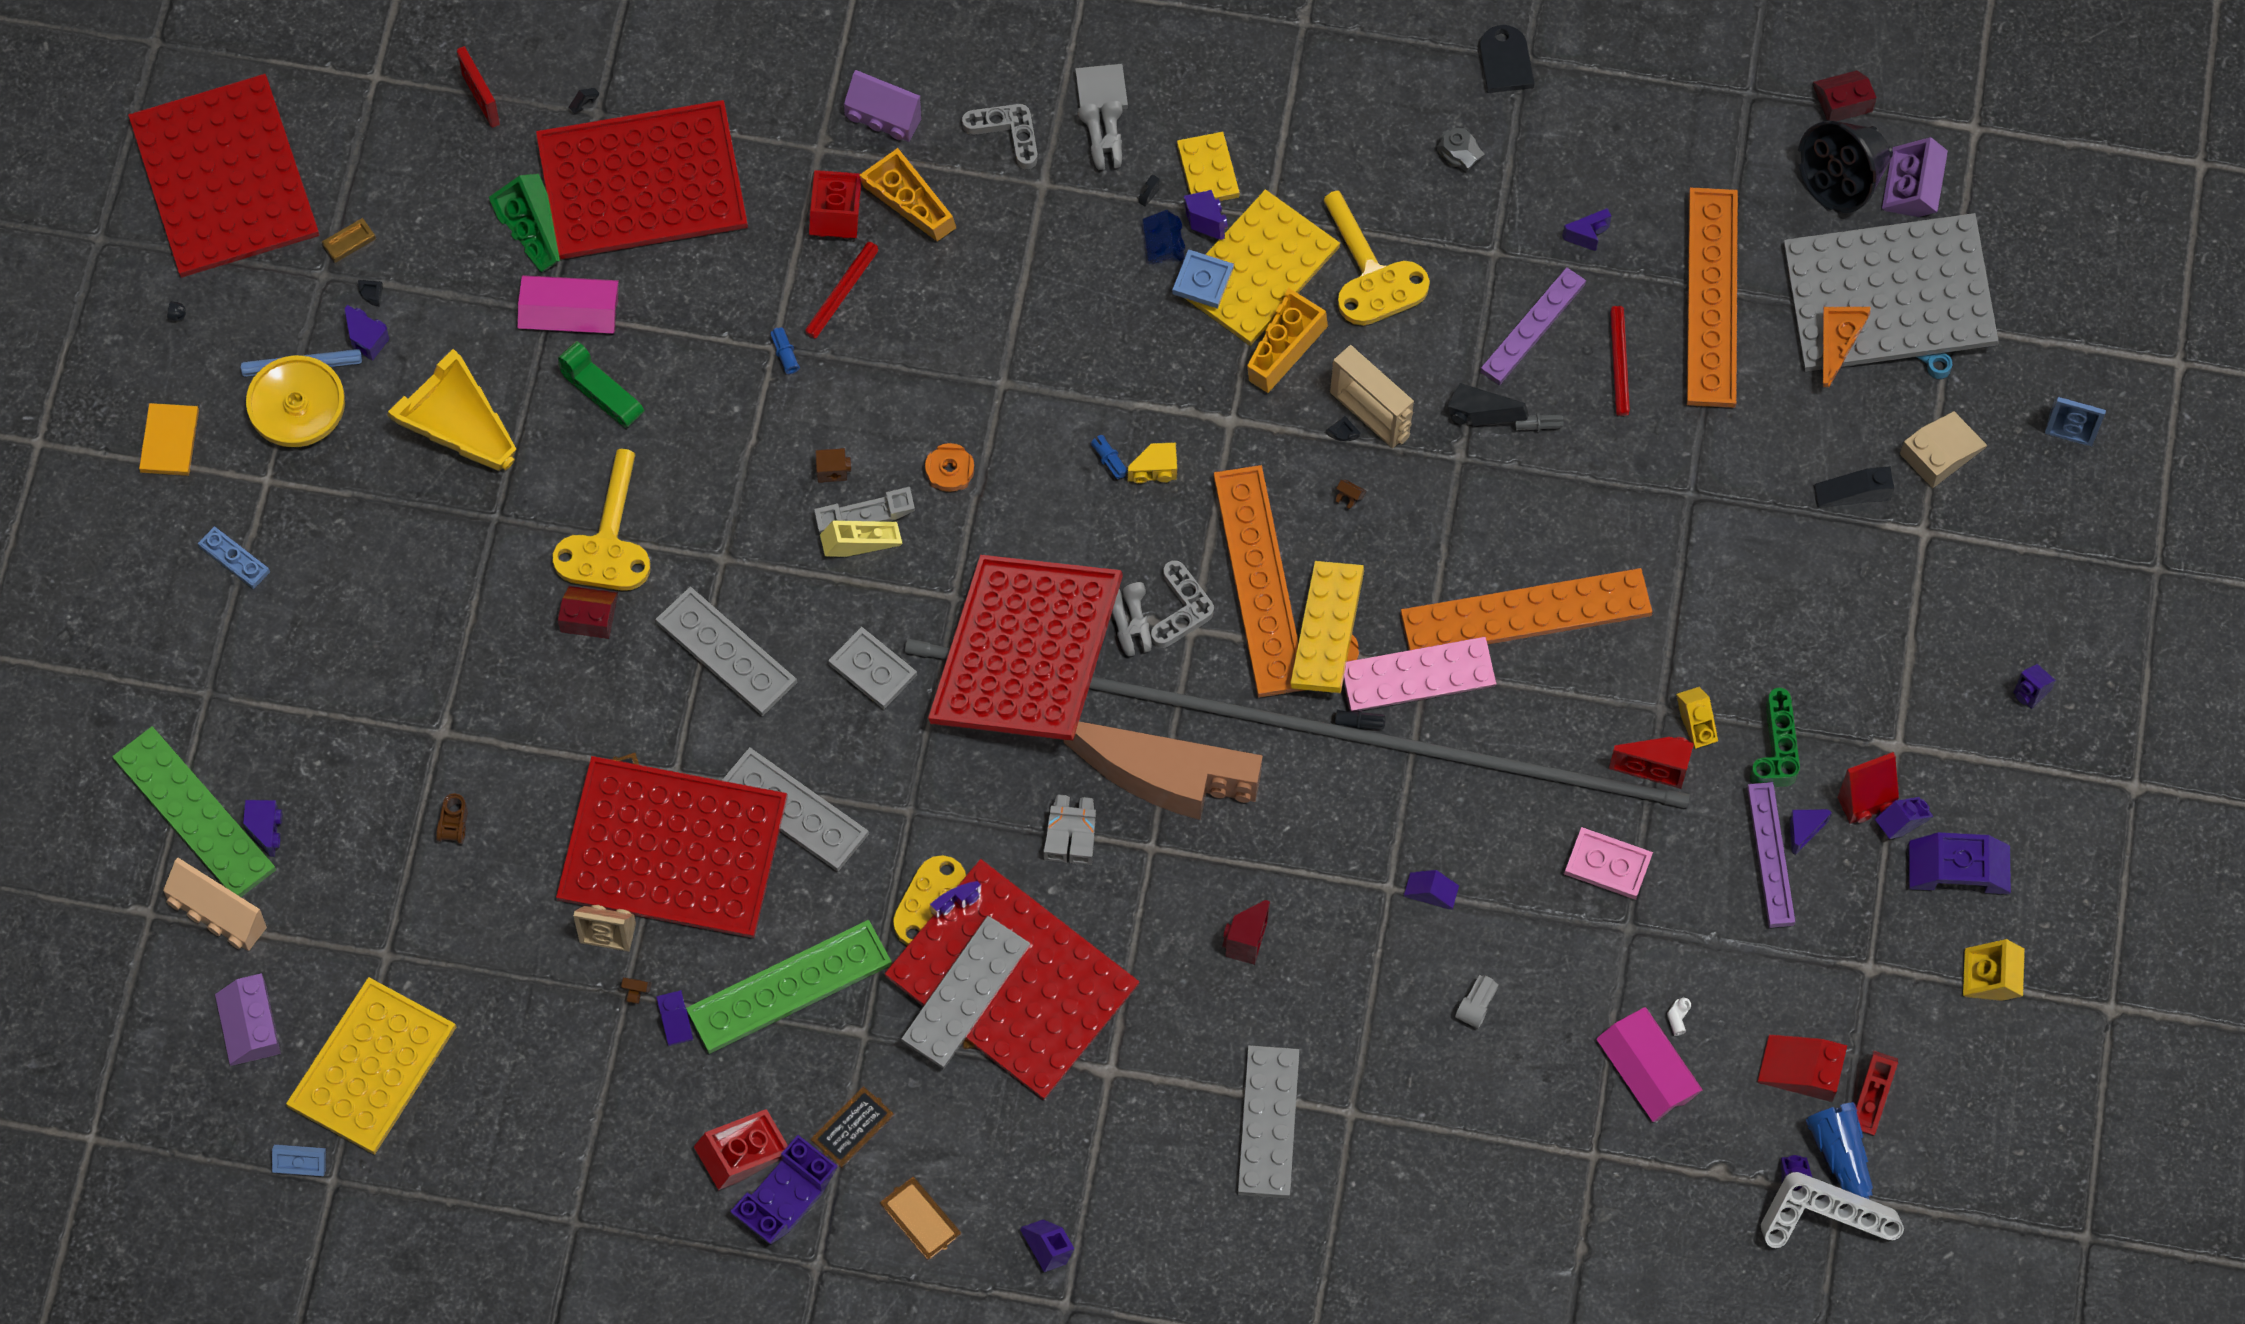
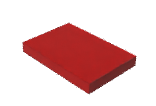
(478, 87)

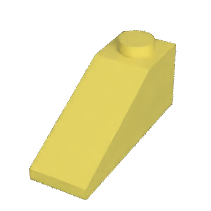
(859, 537)

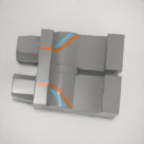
(1073, 823)

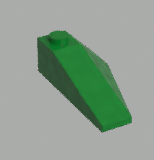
(527, 213)

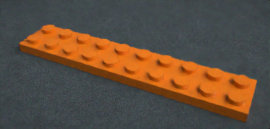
(1712, 297)
(1258, 578)
(1530, 611)

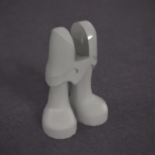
(1112, 141)
(1139, 626)

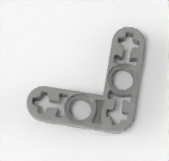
(1009, 122)
(1190, 608)

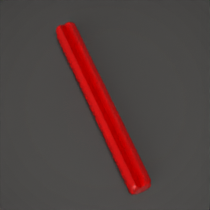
(841, 290)
(1620, 361)

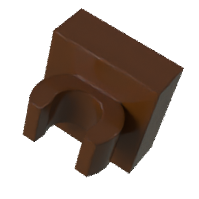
(1350, 490)
(635, 987)

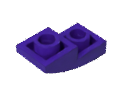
(963, 895)

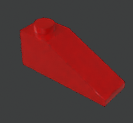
(1875, 1090)

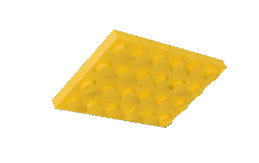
(1270, 252)
(371, 1065)

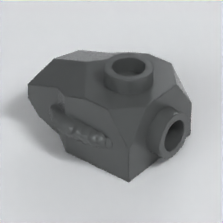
(1459, 148)

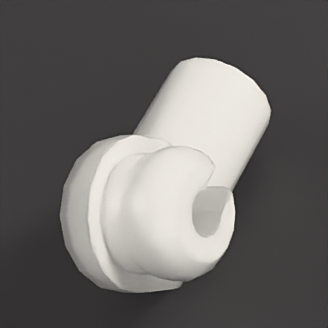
(1677, 1013)

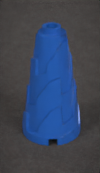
(1840, 1140)

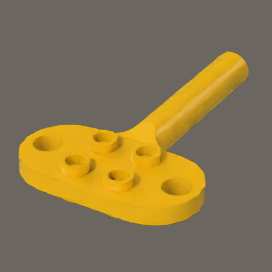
(1380, 288)
(603, 558)
(923, 890)

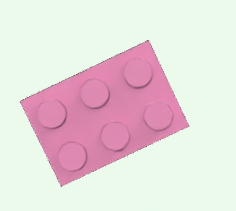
(1608, 863)

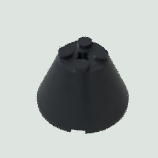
(1843, 163)

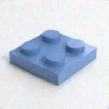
(1203, 278)

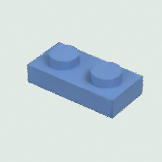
(299, 1160)

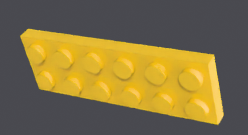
(1327, 627)

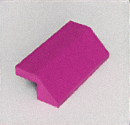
(567, 304)
(1649, 1064)

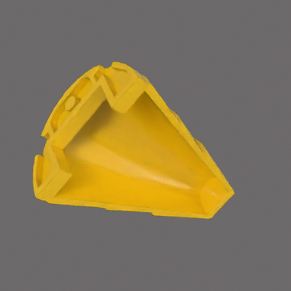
(456, 415)

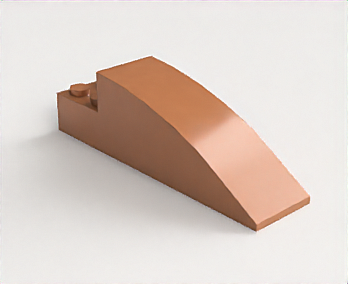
(1167, 769)

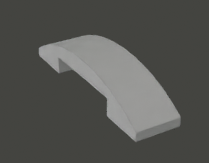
(884, 509)

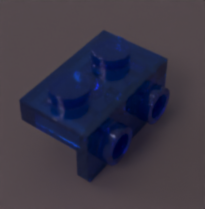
(1163, 237)

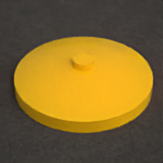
(295, 401)

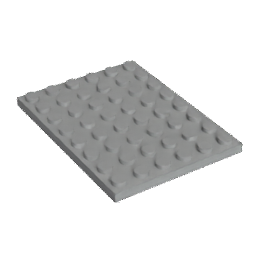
(1916, 276)

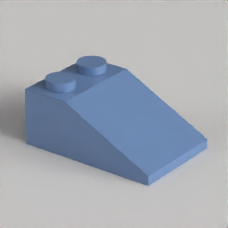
(2074, 421)

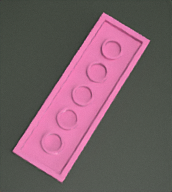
(1418, 674)

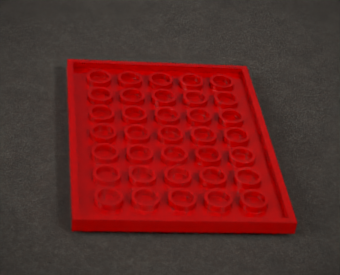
(223, 175)
(641, 179)
(1026, 647)
(672, 846)
(1050, 1001)

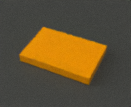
(169, 439)

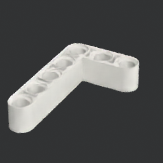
(1826, 1206)

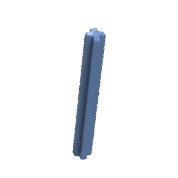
(331, 359)

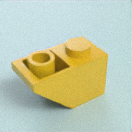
(1154, 463)
(1697, 716)

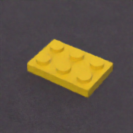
(1208, 166)

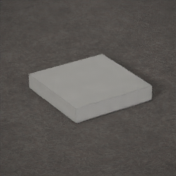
(1101, 85)

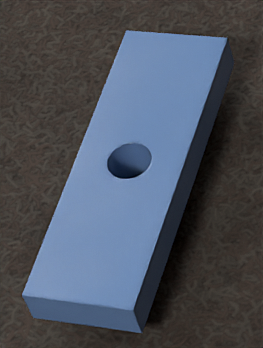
(243, 565)

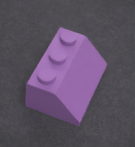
(882, 106)
(1915, 178)
(247, 1020)

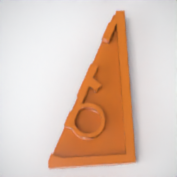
(1840, 332)

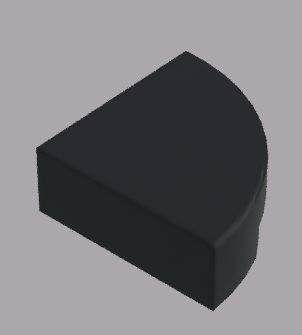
(582, 97)
(1150, 192)
(371, 291)
(1343, 430)

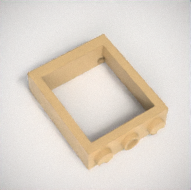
(1372, 396)

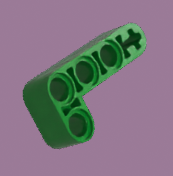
(597, 386)
(1779, 737)

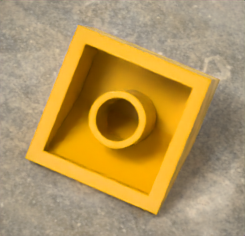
(1994, 971)

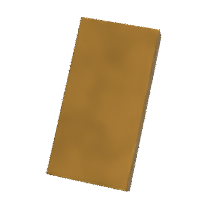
(348, 240)

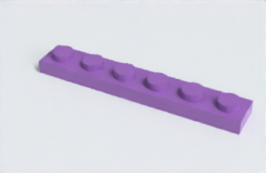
(1533, 326)
(1771, 855)

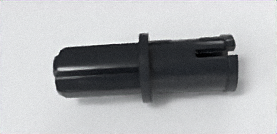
(1360, 719)

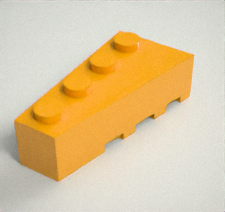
(907, 193)
(1286, 339)

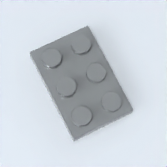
(872, 668)

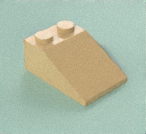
(1941, 448)
(605, 927)

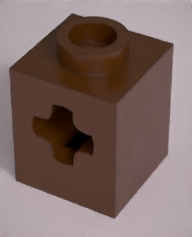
(832, 465)

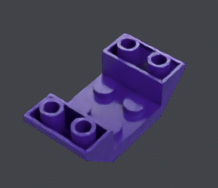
(1959, 860)
(786, 1191)

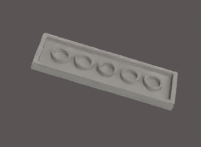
(726, 651)
(807, 816)
(965, 992)
(1268, 1122)

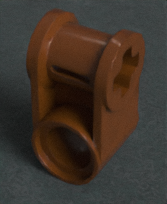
(452, 824)

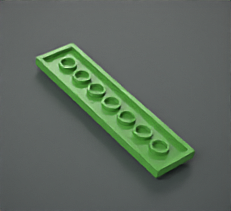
(194, 813)
(788, 986)

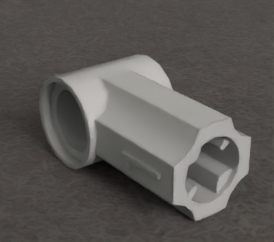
(1474, 1007)

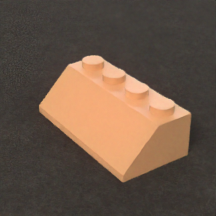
(214, 905)

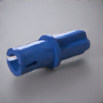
(785, 350)
(1109, 457)

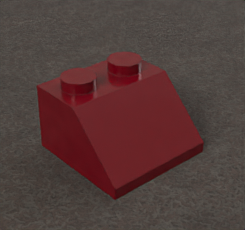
(1845, 95)
(587, 612)
(1246, 933)

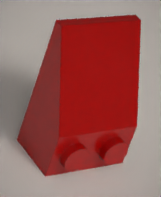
(835, 204)
(1655, 760)
(1869, 788)
(1803, 1065)
(740, 1148)

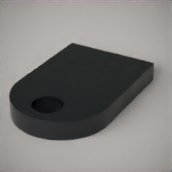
(1506, 62)

